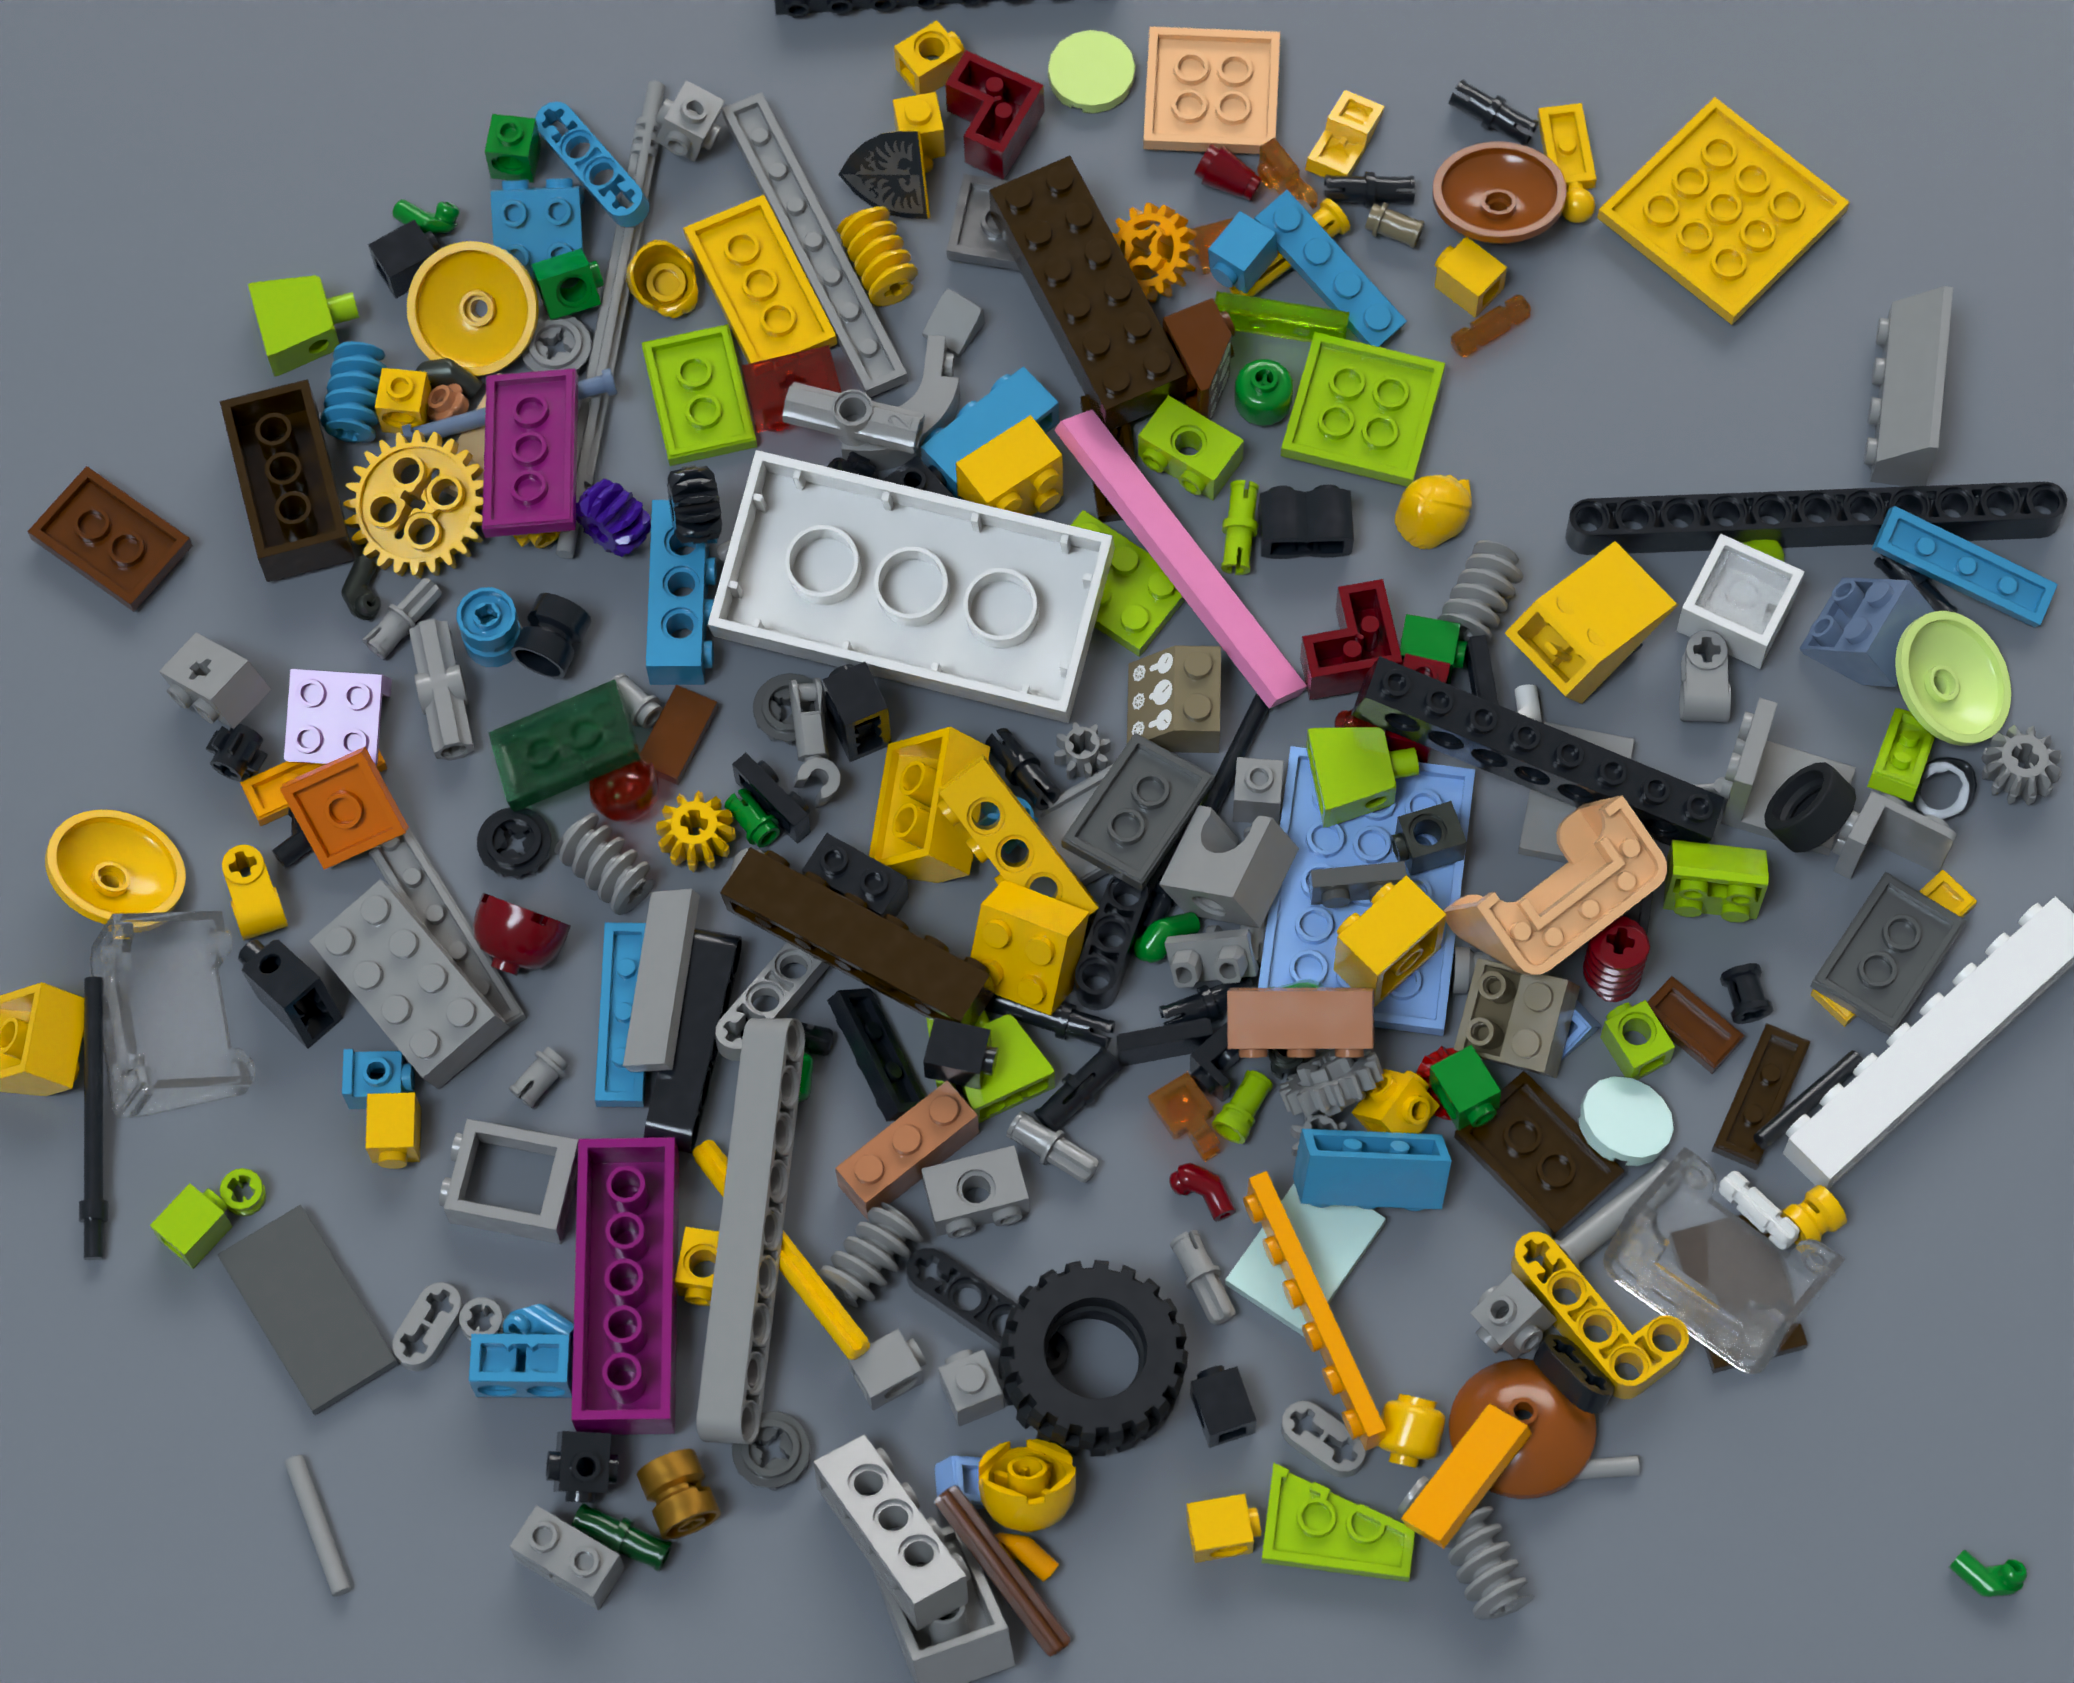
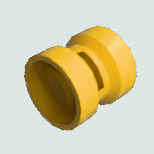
(1816, 1214)

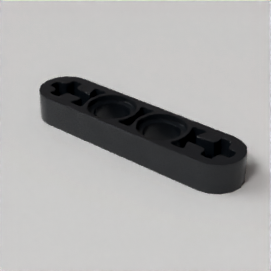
(983, 1316)

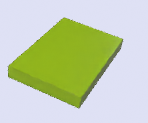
(699, 395)

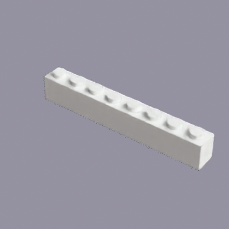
(1935, 1046)

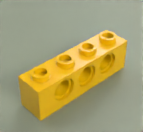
(982, 783)

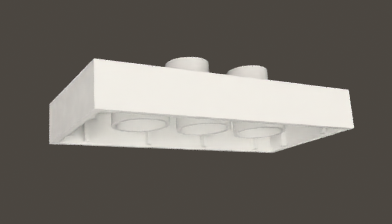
(912, 586)

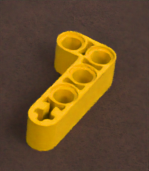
(1593, 1311)

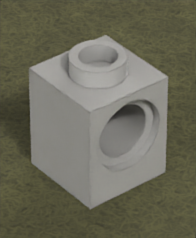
(1257, 789)
(888, 1369)

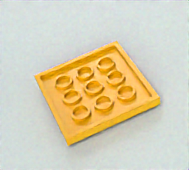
(1723, 210)

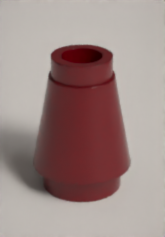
(1227, 173)

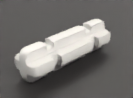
(1759, 1210)

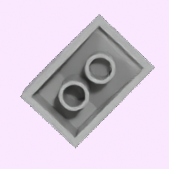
(962, 1643)

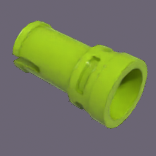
(1238, 1115)

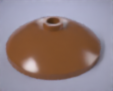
(1499, 192)
(1560, 1431)

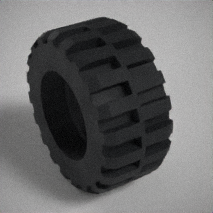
(1107, 1297)

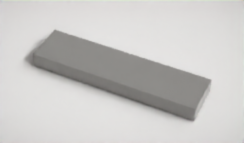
(661, 980)

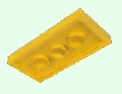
(759, 282)

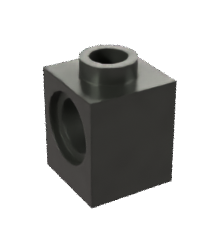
(1437, 821)

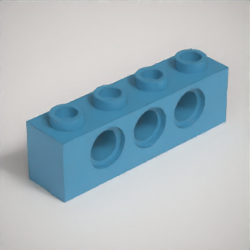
(670, 658)

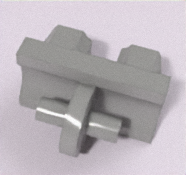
(1211, 956)

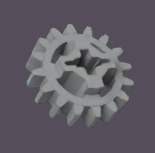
(1330, 1083)

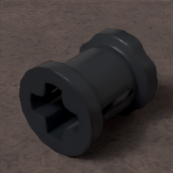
(1746, 993)

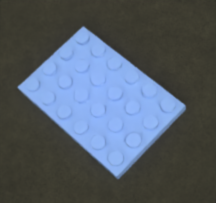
(1304, 936)

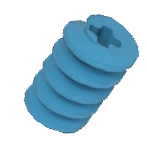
(353, 392)

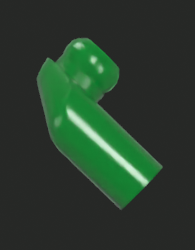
(1151, 945)

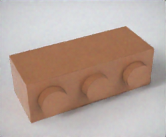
(1300, 1021)
(914, 1141)

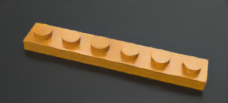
(1321, 1327)

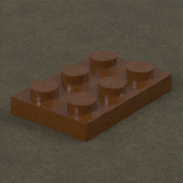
(110, 538)

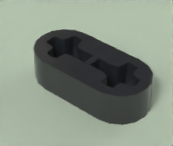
(1574, 1374)

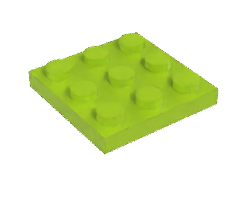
(1363, 409)

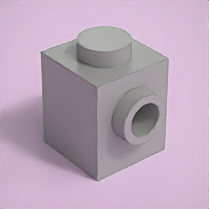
(970, 1386)

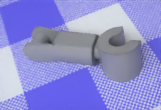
(812, 740)

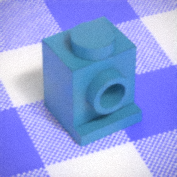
(357, 1066)

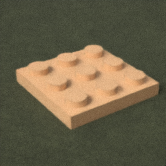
(1211, 89)

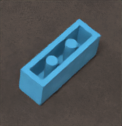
(978, 422)
(1371, 1169)

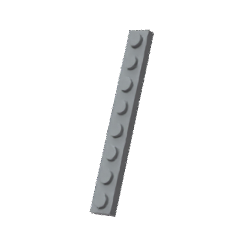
(815, 245)

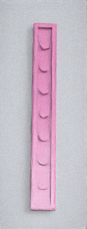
(1180, 558)

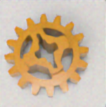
(1167, 243)

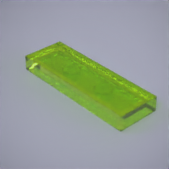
(1281, 318)

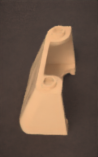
(1606, 874)

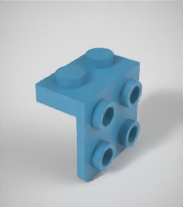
(537, 221)

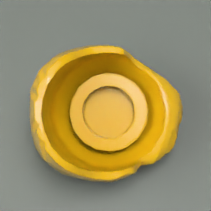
(663, 279)
(1433, 510)

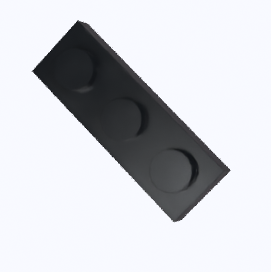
(876, 1051)

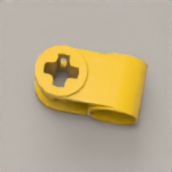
(253, 897)

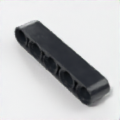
(682, 1092)

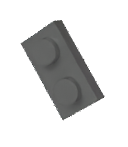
(1345, 884)

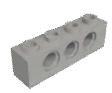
(922, 1591)

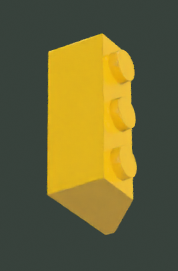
(908, 825)

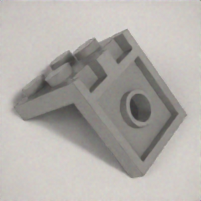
(1759, 771)

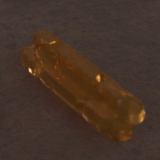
(1490, 325)

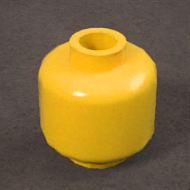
(1412, 1430)

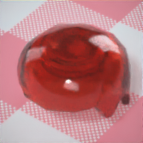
(625, 792)

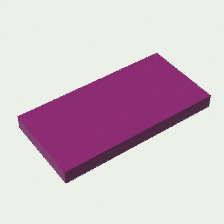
(530, 453)

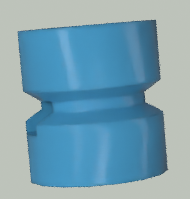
(488, 626)

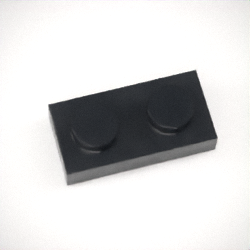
(762, 783)

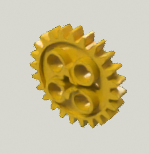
(383, 485)

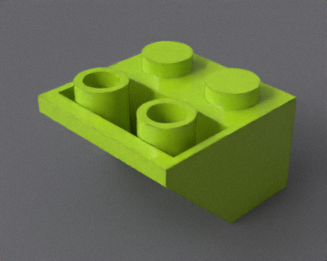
(1715, 880)

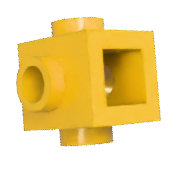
(1397, 1104)

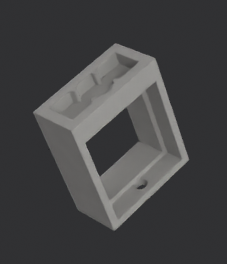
(552, 1220)

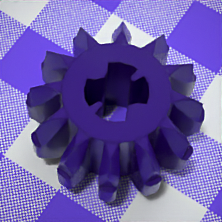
(613, 517)

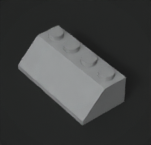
(1909, 388)

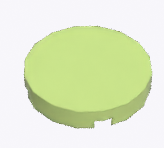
(1091, 71)

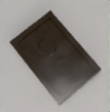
(1540, 1156)

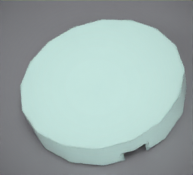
(1625, 1120)

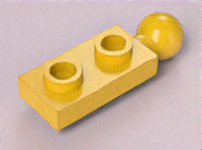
(1568, 146)

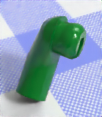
(439, 222)
(1990, 1580)

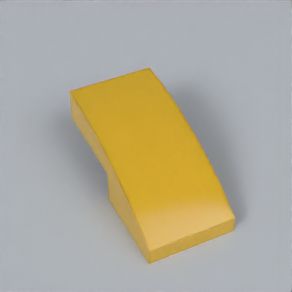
(1345, 136)

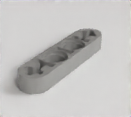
(769, 983)

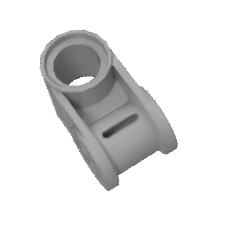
(1705, 686)

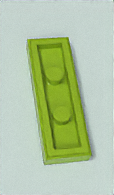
(1901, 756)

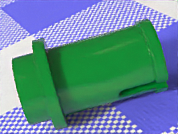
(759, 826)

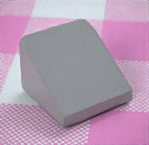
(956, 320)

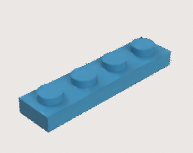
(1330, 271)
(1964, 566)
(620, 968)

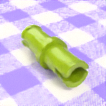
(1240, 527)

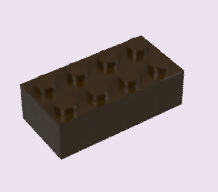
(287, 480)

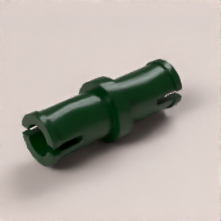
(622, 1537)

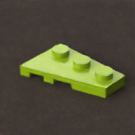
(1331, 1534)

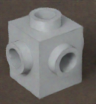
(689, 121)
(1511, 1317)

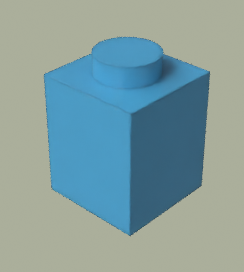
(1242, 253)

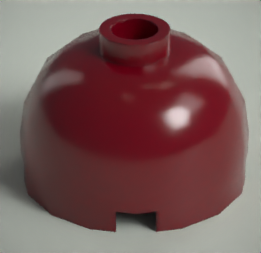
(517, 935)

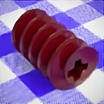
(1616, 960)

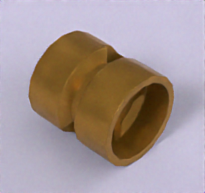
(676, 1488)

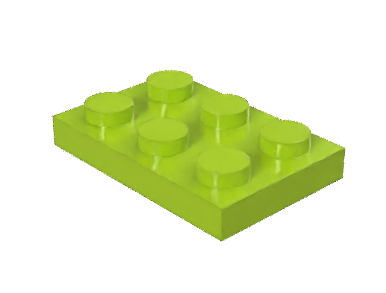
(1136, 593)

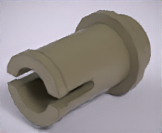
(1394, 225)

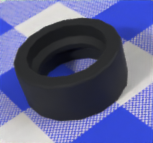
(1810, 807)

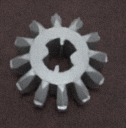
(2003, 767)

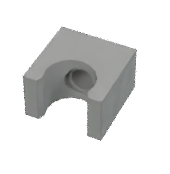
(1225, 879)

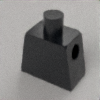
(282, 981)

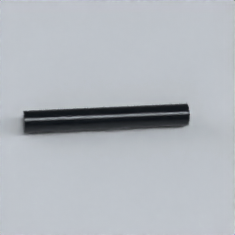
(1807, 1100)

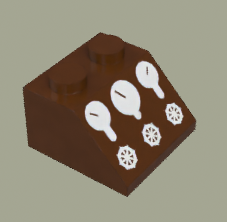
(1204, 347)

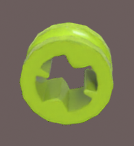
(238, 1177)

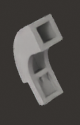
(936, 398)

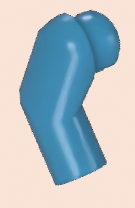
(537, 1320)

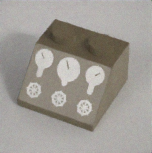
(1177, 698)

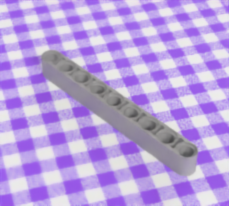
(751, 1231)

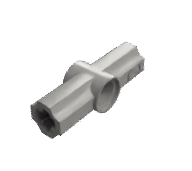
(880, 423)
(441, 689)

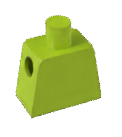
(298, 320)
(1355, 771)
(1018, 1073)

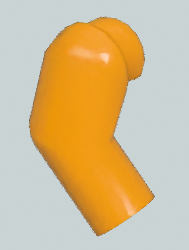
(1029, 1553)

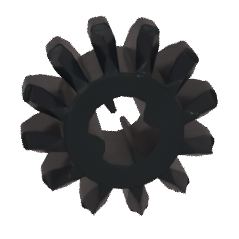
(694, 504)

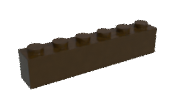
(857, 940)

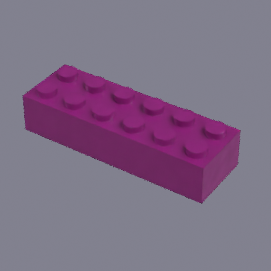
(626, 1286)

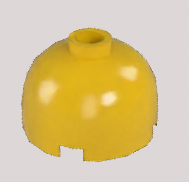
(1027, 1485)

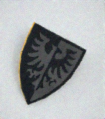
(891, 173)

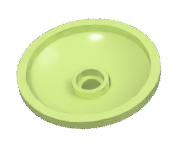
(1953, 678)

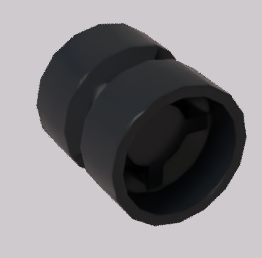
(549, 639)

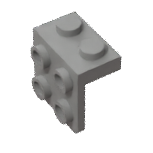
(1896, 828)

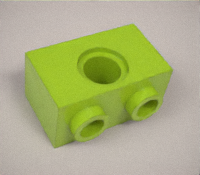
(1179, 427)

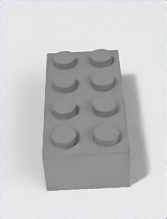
(409, 984)

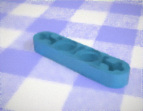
(591, 164)

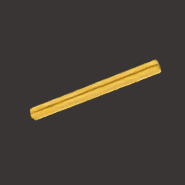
(796, 1268)

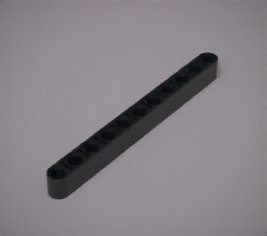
(1796, 530)

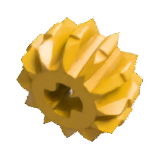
(690, 815)

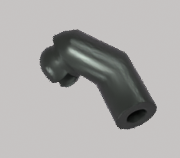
(448, 372)

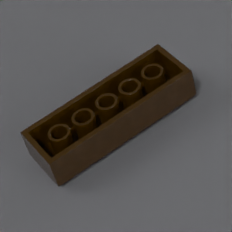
(1087, 293)

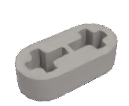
(419, 1320)
(1316, 1448)

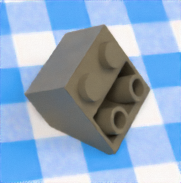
(1517, 1017)

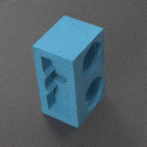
(521, 1365)

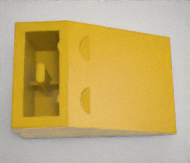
(1591, 622)

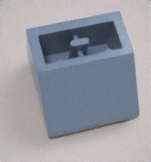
(1863, 627)

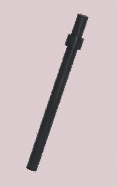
(1216, 795)
(93, 1209)

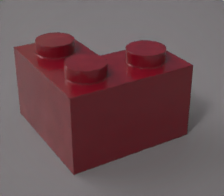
(1000, 108)
(1340, 658)

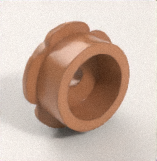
(446, 402)

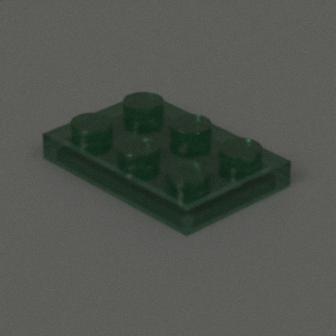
(564, 745)

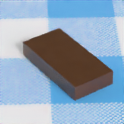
(678, 733)
(1694, 1025)

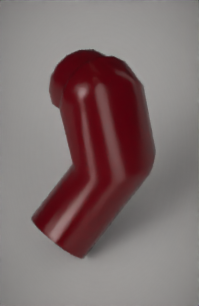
(1205, 1183)

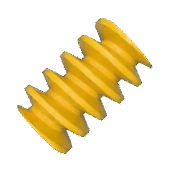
(878, 255)

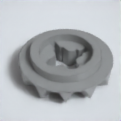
(549, 332)

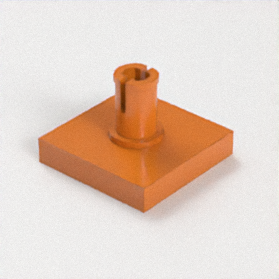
(344, 808)

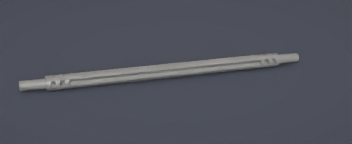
(613, 305)

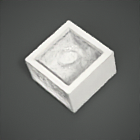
(1741, 599)

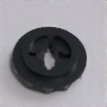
(520, 824)

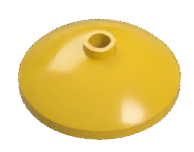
(445, 300)
(114, 865)

